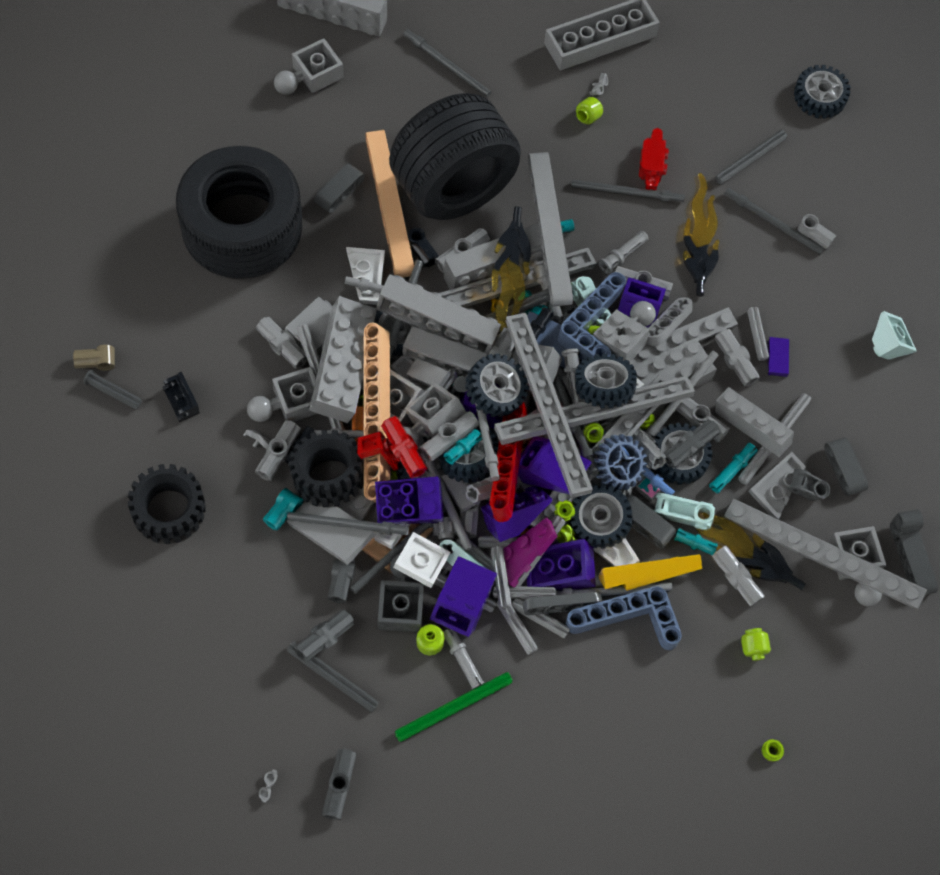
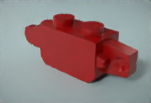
(652, 159)

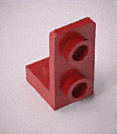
(377, 444)

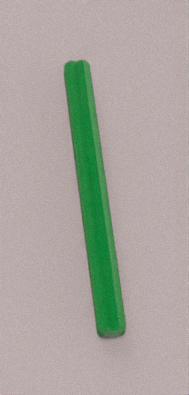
(453, 706)

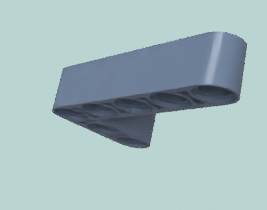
(599, 302)
(628, 611)

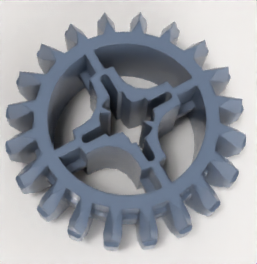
(613, 447)

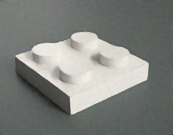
(422, 559)

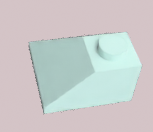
(892, 337)

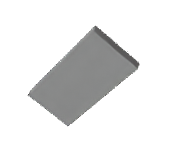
(339, 541)

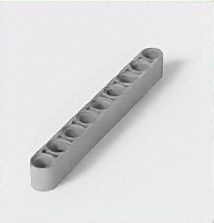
(550, 229)

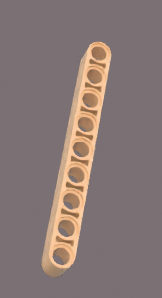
(389, 204)
(376, 402)

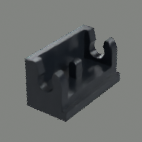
(180, 397)

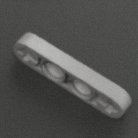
(657, 333)

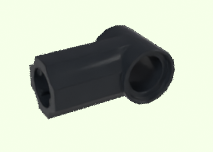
(422, 248)

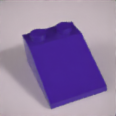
(565, 567)

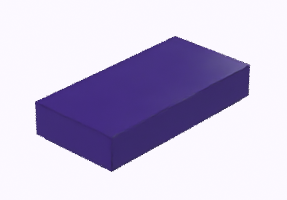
(778, 356)

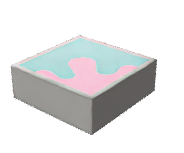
(647, 489)

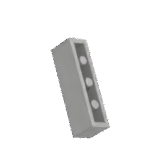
(440, 351)
(754, 422)

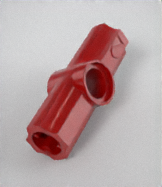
(404, 447)

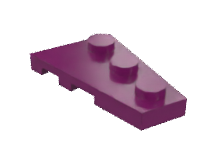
(526, 548)

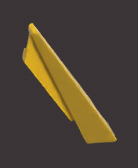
(645, 573)

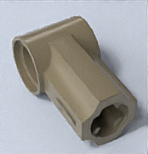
(100, 358)

